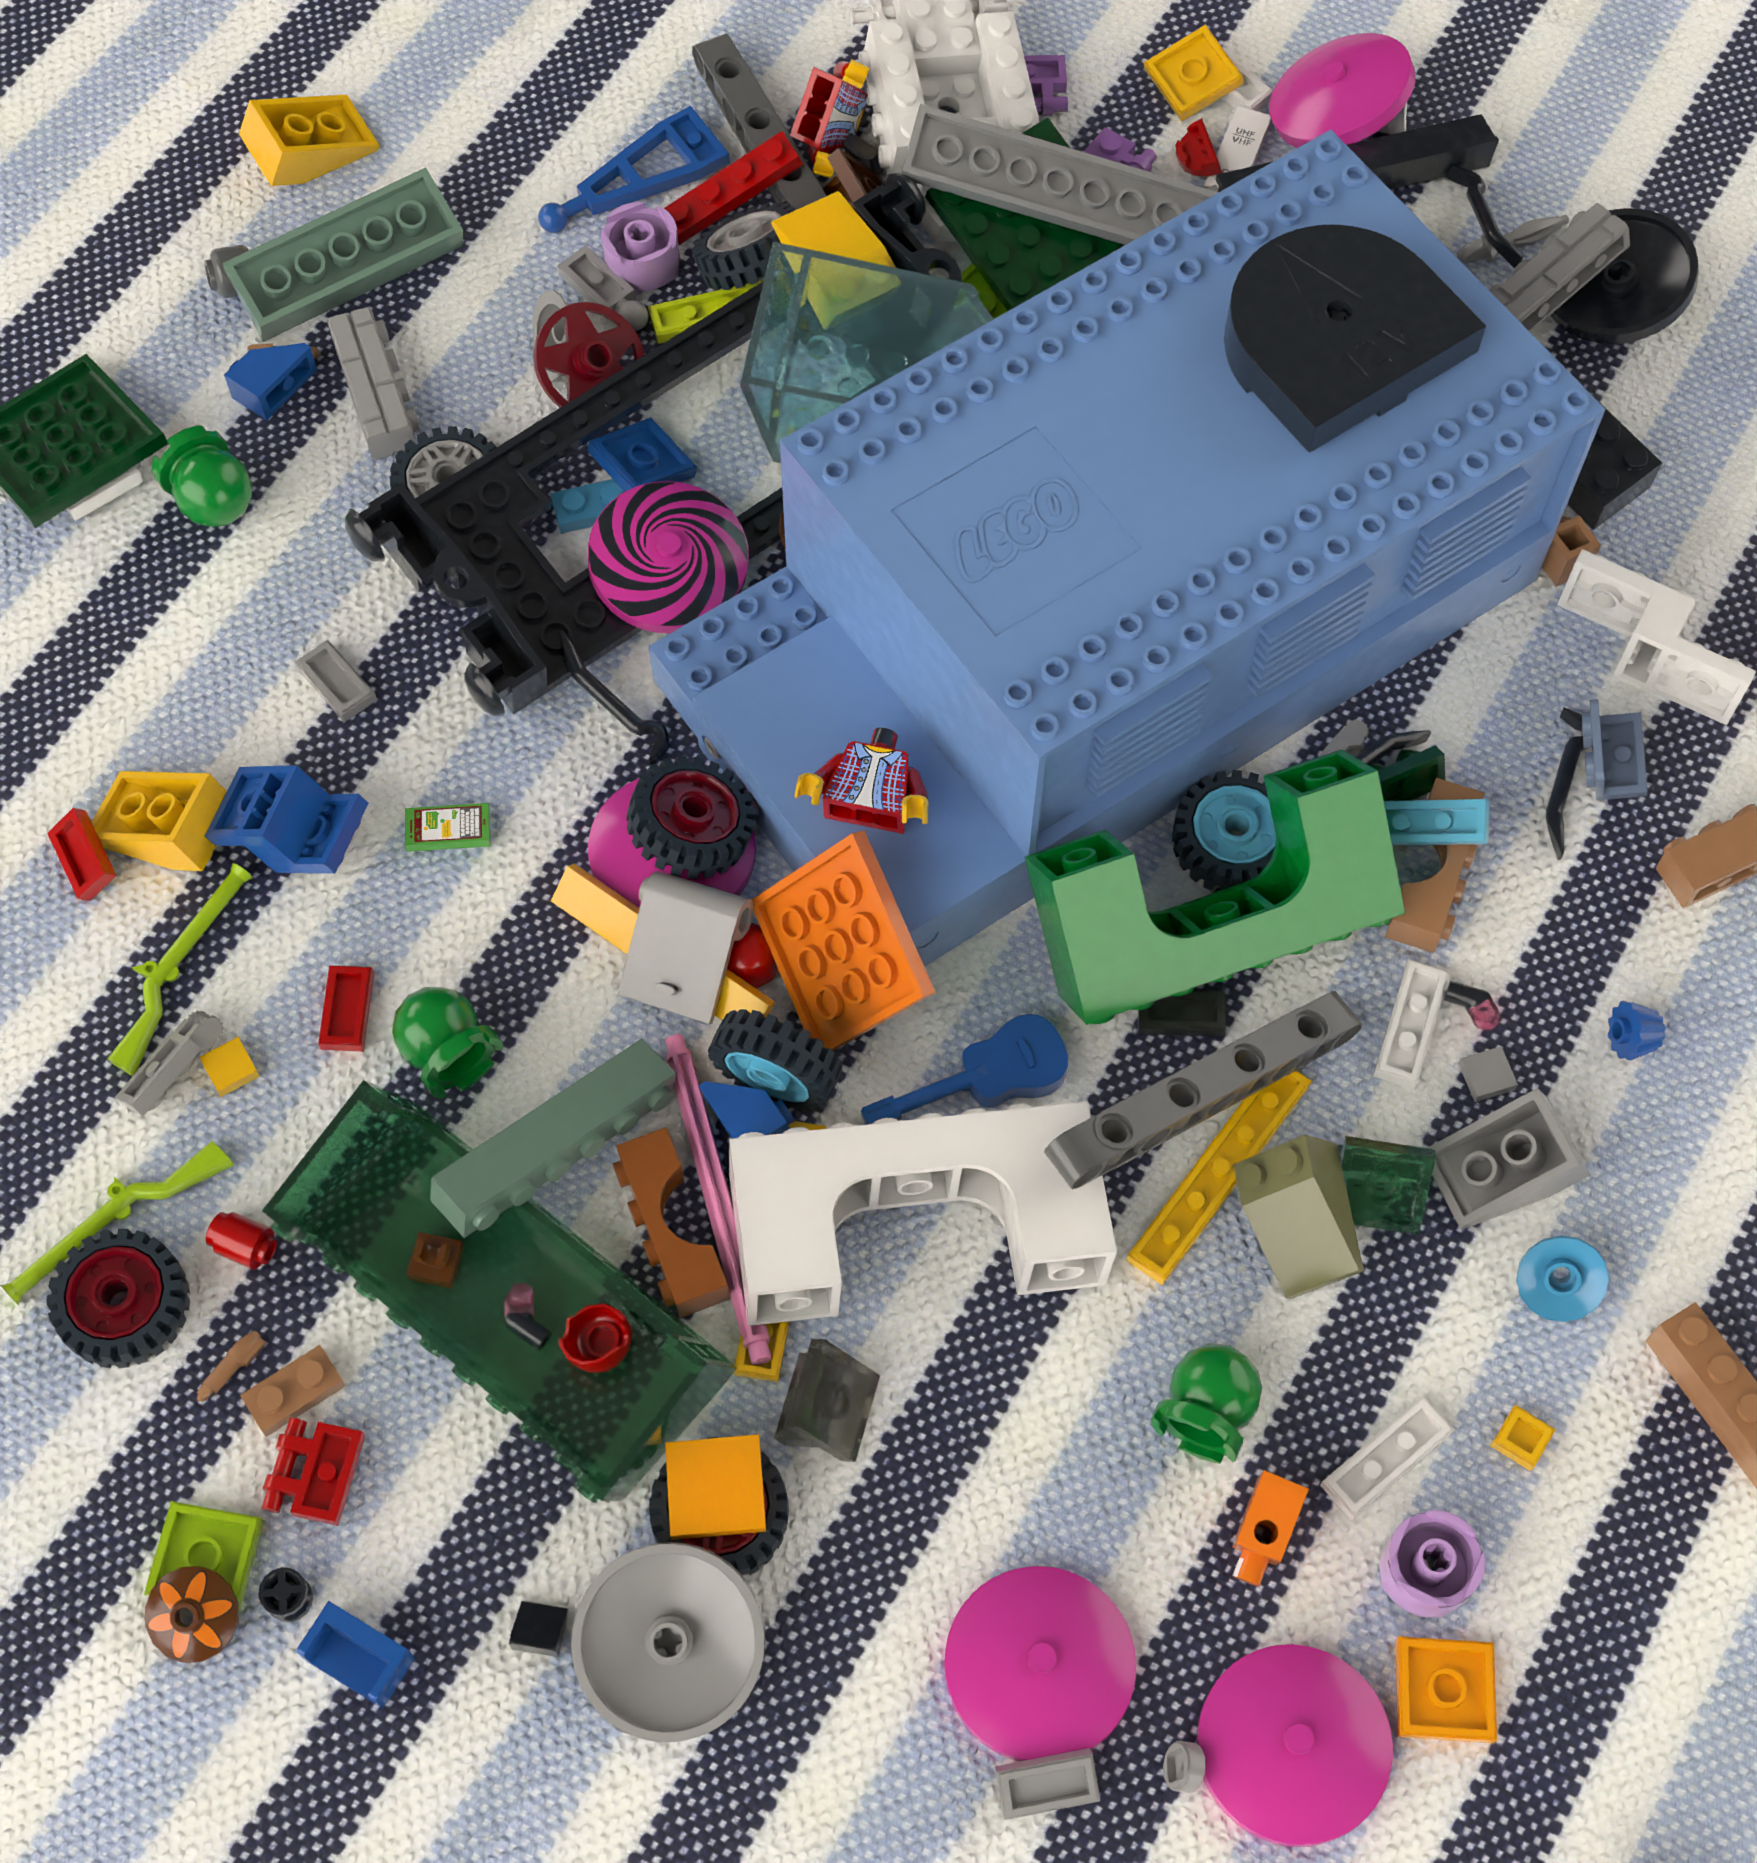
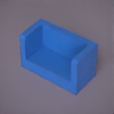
(355, 1654)

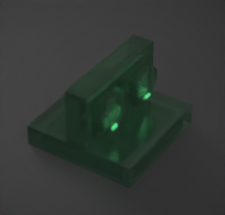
(1386, 1183)

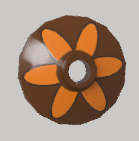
(213, 1610)

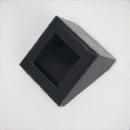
(538, 1629)

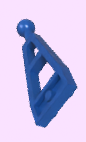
(688, 137)

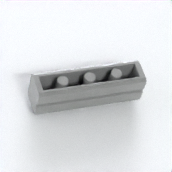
(1563, 265)
(372, 381)

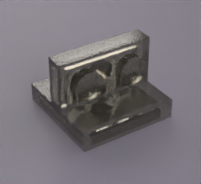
(827, 1401)

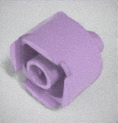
(641, 246)
(1457, 1557)

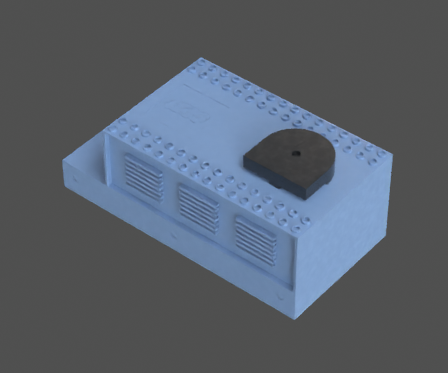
(1137, 533)

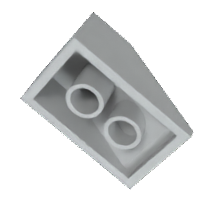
(1506, 1161)

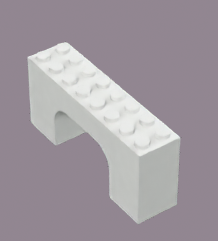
(804, 1183)

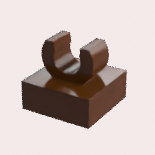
(435, 1260)

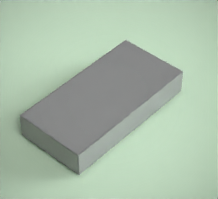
(335, 681)
(1047, 1783)

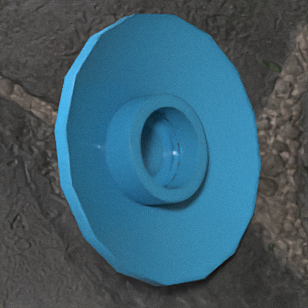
(1564, 1297)

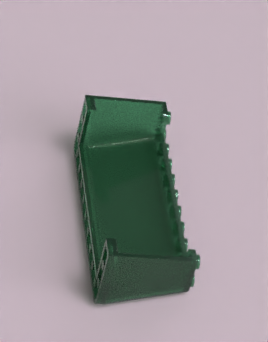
(367, 1198)

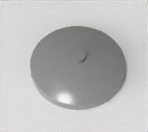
(668, 1642)

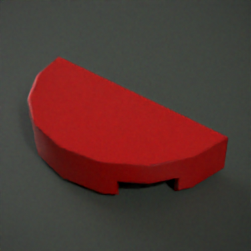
(1196, 151)

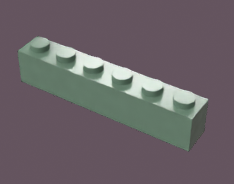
(552, 1138)

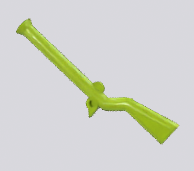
(135, 1043)
(200, 1167)

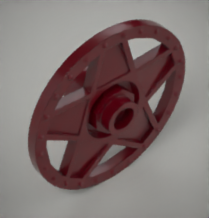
(586, 355)

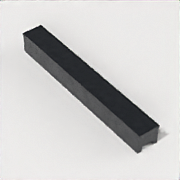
(1414, 154)

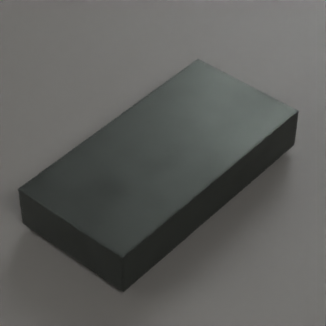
(1186, 1015)

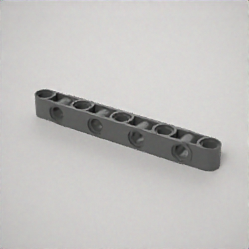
(751, 114)
(1201, 1090)

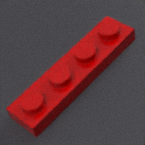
(733, 186)

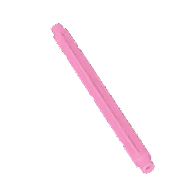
(714, 1189)

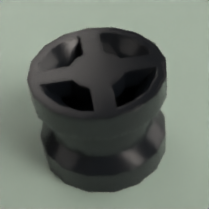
(278, 1588)

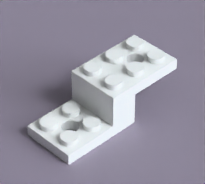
(1653, 621)

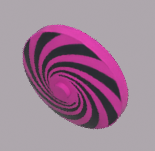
(666, 555)

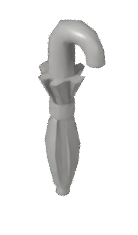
(1525, 234)

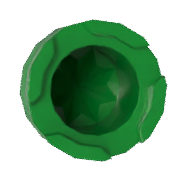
(203, 477)
(443, 1038)
(1211, 1398)

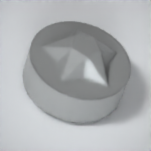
(1184, 1766)

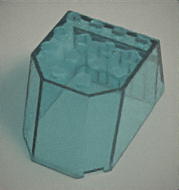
(840, 328)

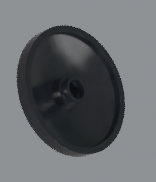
(1638, 289)

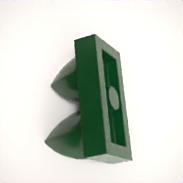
(1411, 774)

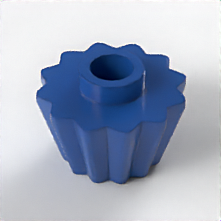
(1635, 1030)

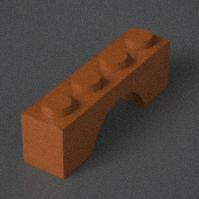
(689, 1270)

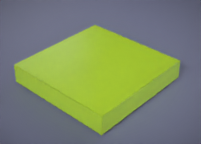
(210, 1540)

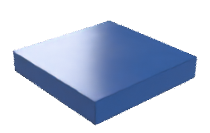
(641, 456)

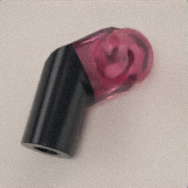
(1477, 1004)
(520, 1316)

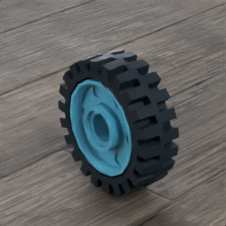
(1202, 829)
(775, 1058)

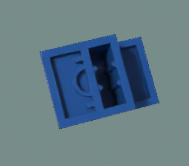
(287, 819)

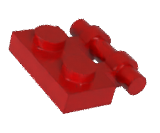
(325, 1476)

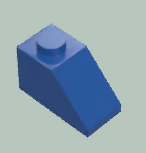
(270, 376)
(746, 1109)

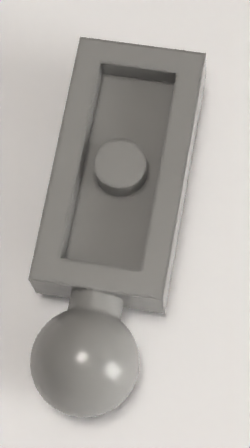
(600, 285)

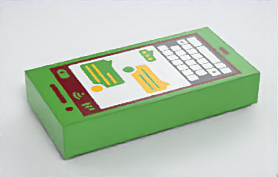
(447, 827)

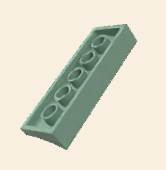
(344, 254)

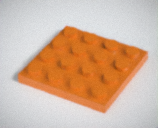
(842, 943)

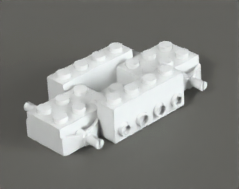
(938, 57)

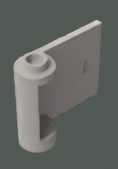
(683, 941)

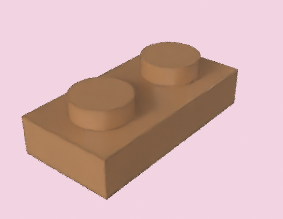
(292, 1390)

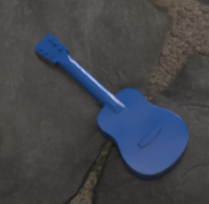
(1017, 1062)

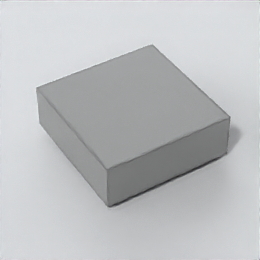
(1488, 1074)

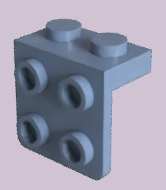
(1617, 754)

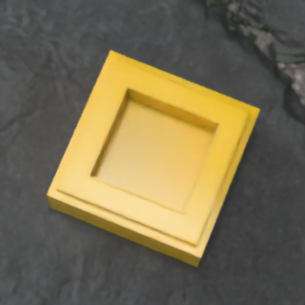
(229, 1066)
(1522, 1437)

